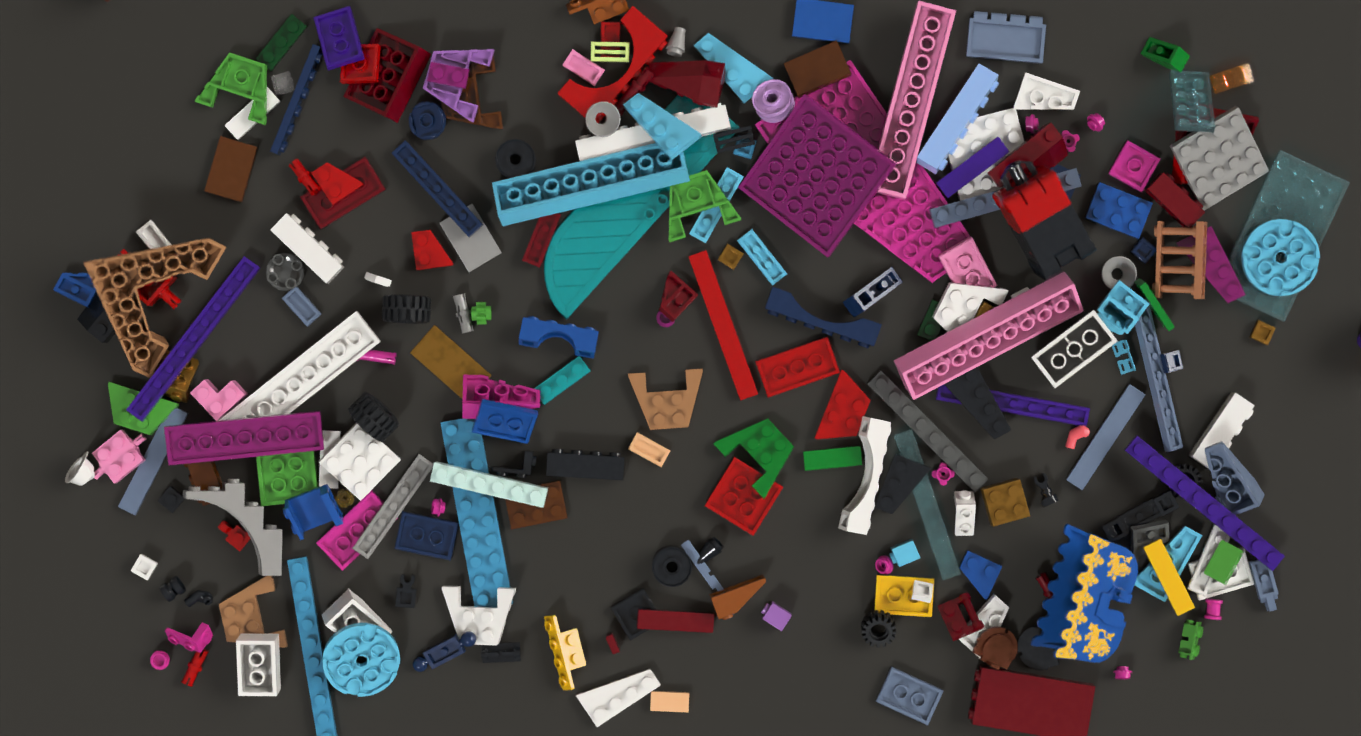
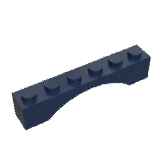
(860, 330)

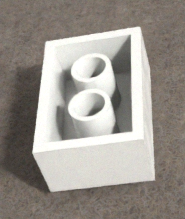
(258, 664)

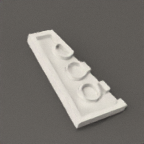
(610, 699)

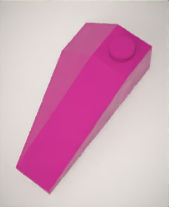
(481, 387)

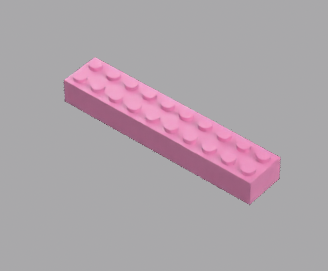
(914, 93)
(989, 335)

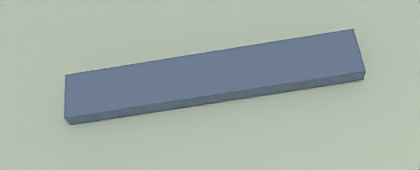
(1105, 436)
(150, 467)

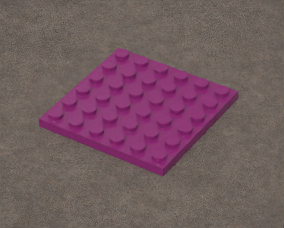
(817, 175)

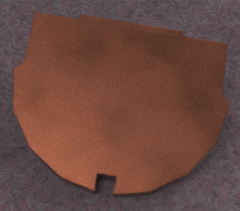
(996, 647)

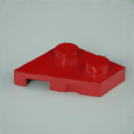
(335, 182)
(429, 251)

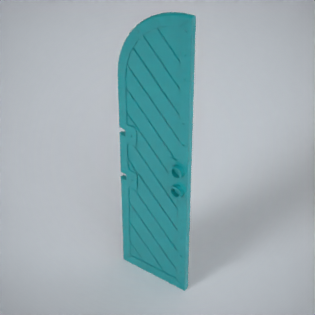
(601, 234)

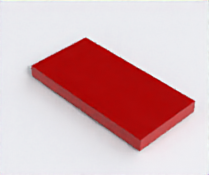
(797, 367)

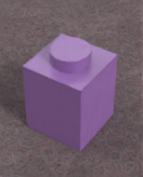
(775, 615)

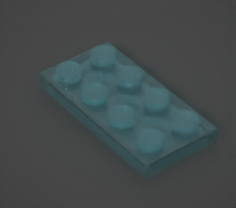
(1192, 101)

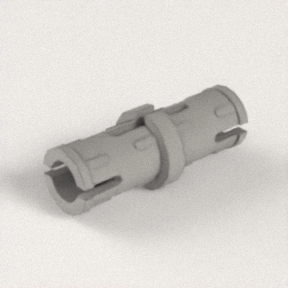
(463, 313)

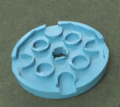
(1300, 254)
(361, 640)

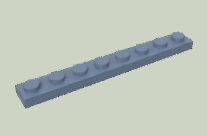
(985, 203)
(1158, 382)

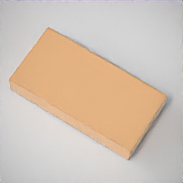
(649, 449)
(669, 701)

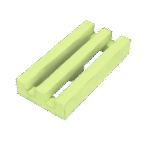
(610, 59)

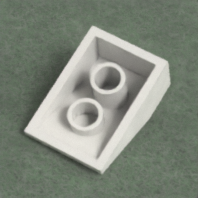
(350, 610)

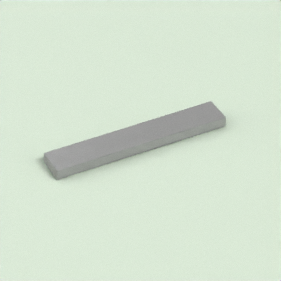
(393, 506)

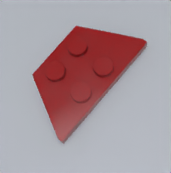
(843, 410)

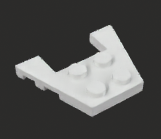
(962, 302)
(484, 622)

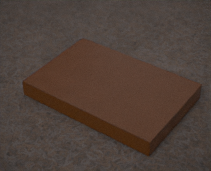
(817, 69)
(231, 169)

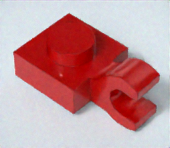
(236, 536)

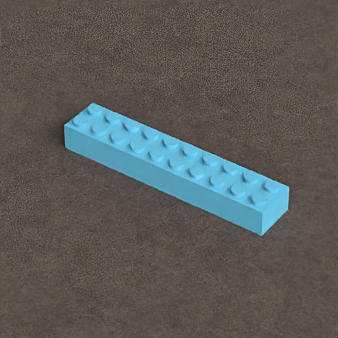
(587, 183)

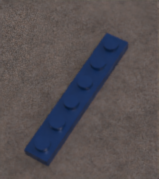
(300, 93)
(437, 189)

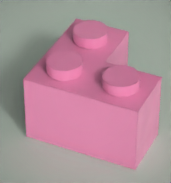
(218, 402)

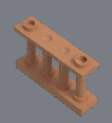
(1198, 251)

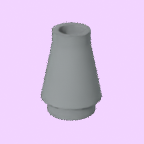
(676, 44)

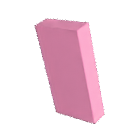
(583, 67)

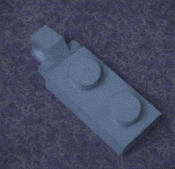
(1264, 584)

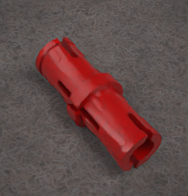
(304, 177)
(194, 667)

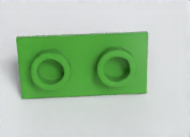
(1190, 647)

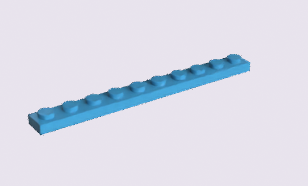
(311, 646)

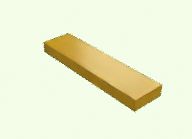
(1168, 577)

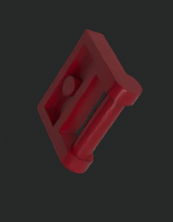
(954, 619)

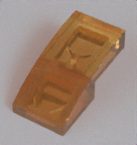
(1231, 78)

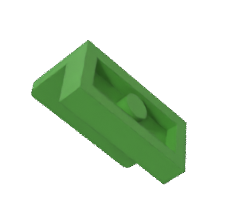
(1223, 562)

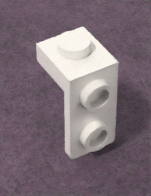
(965, 513)

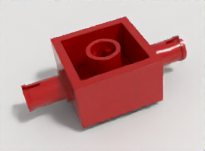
(152, 292)

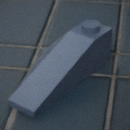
(1232, 482)

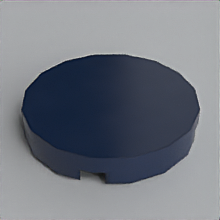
(427, 120)

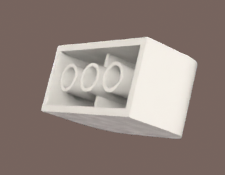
(1074, 349)

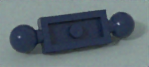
(444, 651)

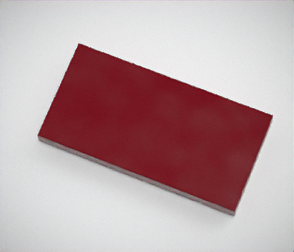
(325, 213)

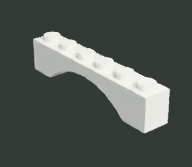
(857, 513)

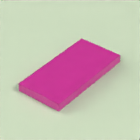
(340, 539)

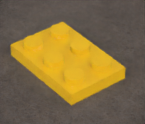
(895, 593)

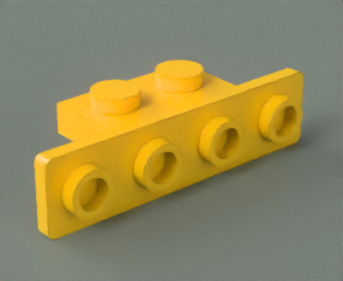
(566, 651)

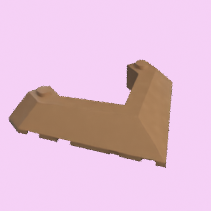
(117, 285)

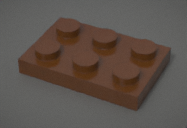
(526, 515)

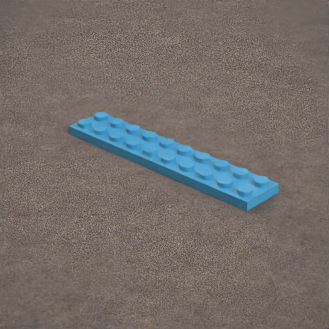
(476, 515)

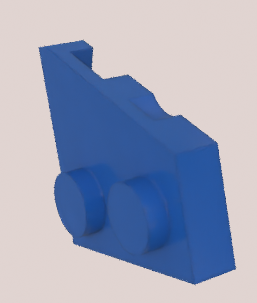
(76, 287)
(980, 572)

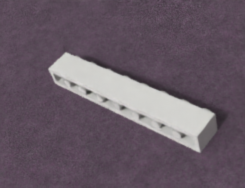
(704, 121)

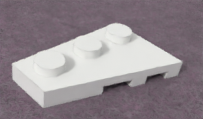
(1043, 94)
(991, 614)

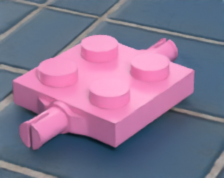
(119, 456)

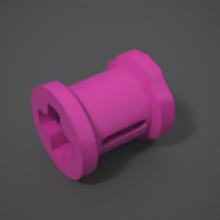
(1213, 609)

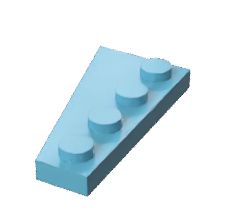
(739, 72)
(665, 129)
(1180, 550)

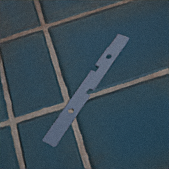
(703, 568)

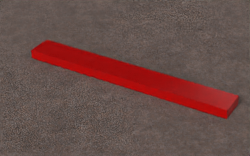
(723, 325)

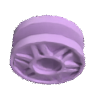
(779, 109)

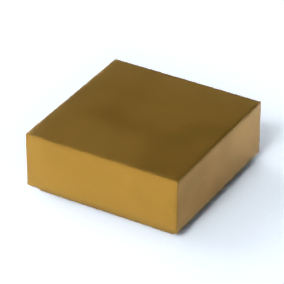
(730, 256)
(1262, 332)

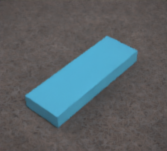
(762, 257)

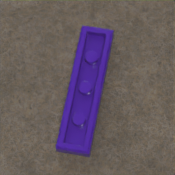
(972, 167)

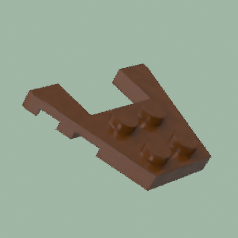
(471, 95)

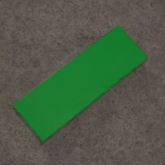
(1154, 304)
(832, 458)

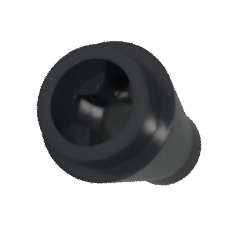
(710, 549)

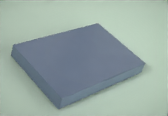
(909, 695)

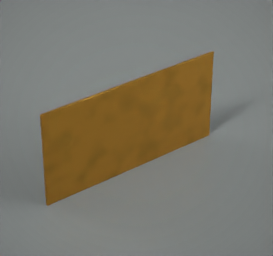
(446, 360)

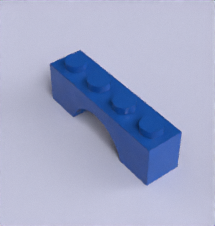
(535, 331)

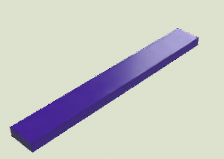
(1029, 407)

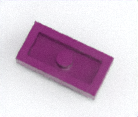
(448, 75)

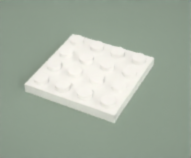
(980, 133)

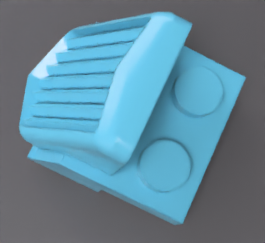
(1121, 308)

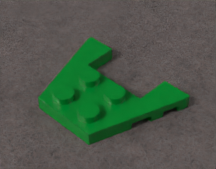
(765, 445)

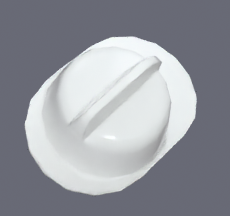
(80, 471)

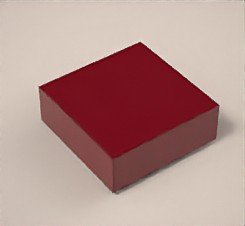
(613, 645)

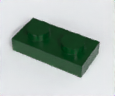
(930, 327)

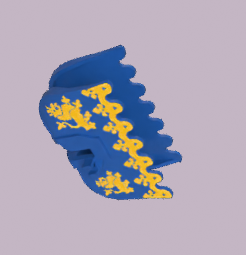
(1079, 612)

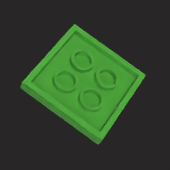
(285, 476)

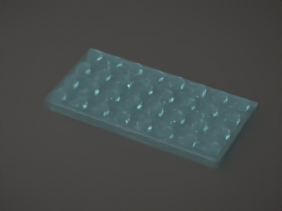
(1293, 193)

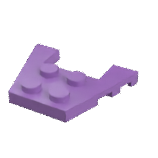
(451, 95)

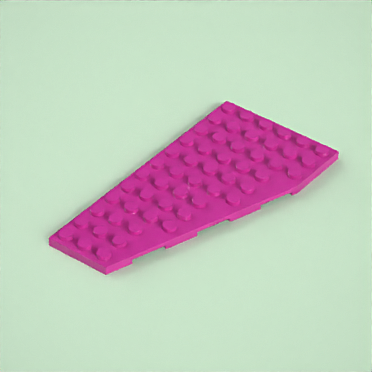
(895, 223)

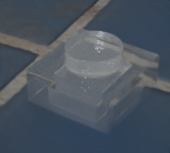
(283, 83)

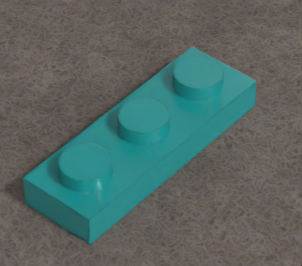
(562, 379)

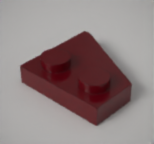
(675, 297)

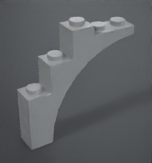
(266, 540)

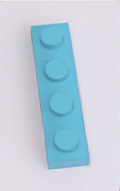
(708, 219)

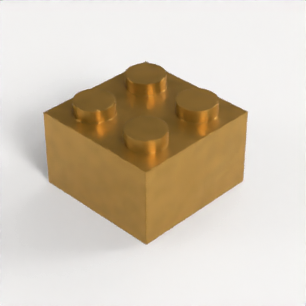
(1005, 502)

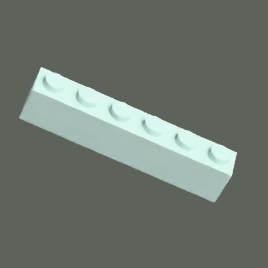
(489, 484)

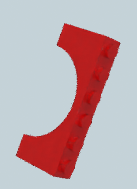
(646, 41)

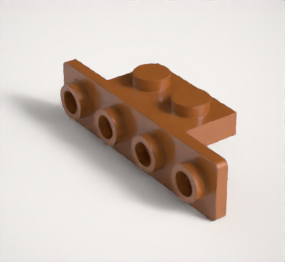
(598, 9)

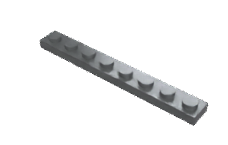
(927, 430)

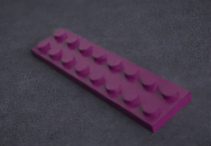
(244, 438)

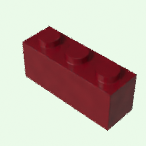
(1175, 200)

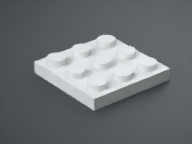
(359, 461)

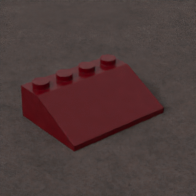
(398, 75)

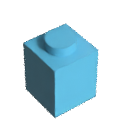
(904, 553)

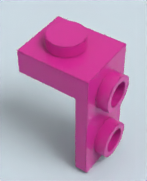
(197, 642)

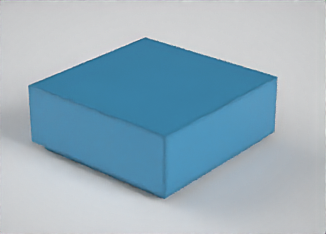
(745, 152)

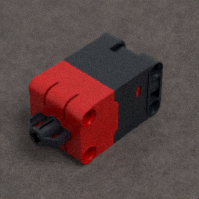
(1042, 219)

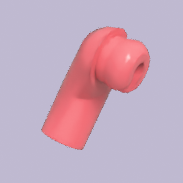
(1075, 434)

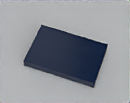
(426, 535)

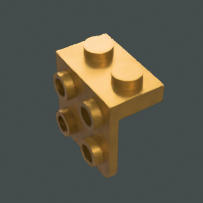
(180, 387)

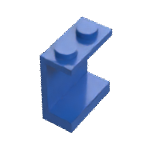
(312, 510)

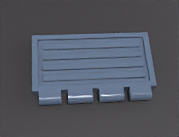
(1006, 39)

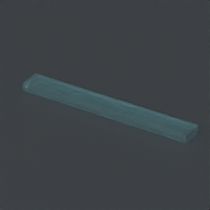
(929, 510)

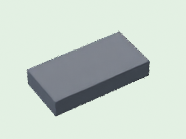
(301, 306)

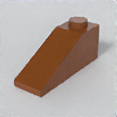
(733, 598)

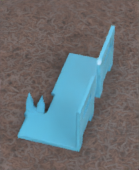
(1122, 351)

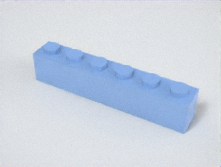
(957, 118)

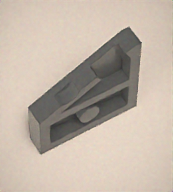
(1147, 533)

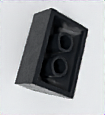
(97, 321)

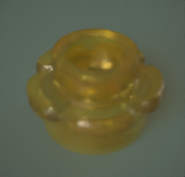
(344, 503)

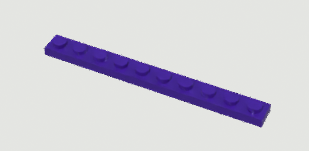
(193, 339)
(1204, 503)

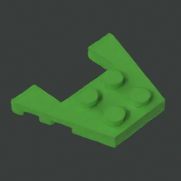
(242, 78)
(694, 197)

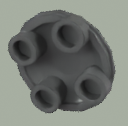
(285, 271)

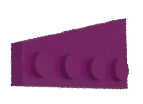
(1218, 268)

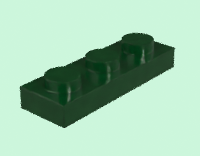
(281, 42)

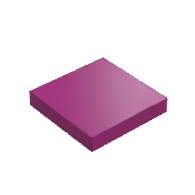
(1134, 166)

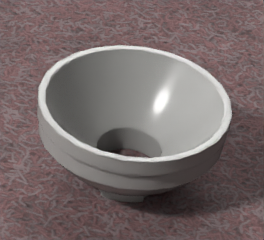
(612, 119)
(1127, 267)

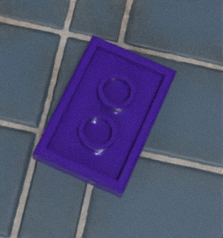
(339, 38)

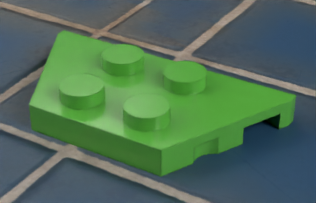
(120, 400)

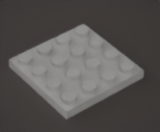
(1220, 160)

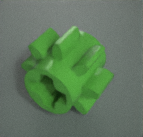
(481, 313)

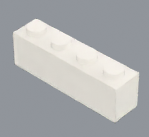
(307, 248)
(1223, 426)

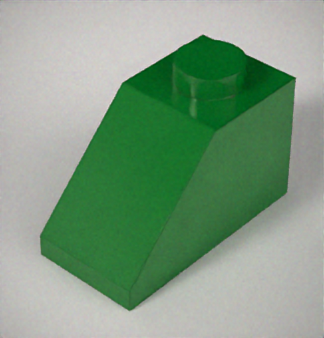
(1165, 54)

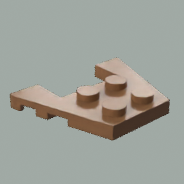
(667, 408)
(242, 612)

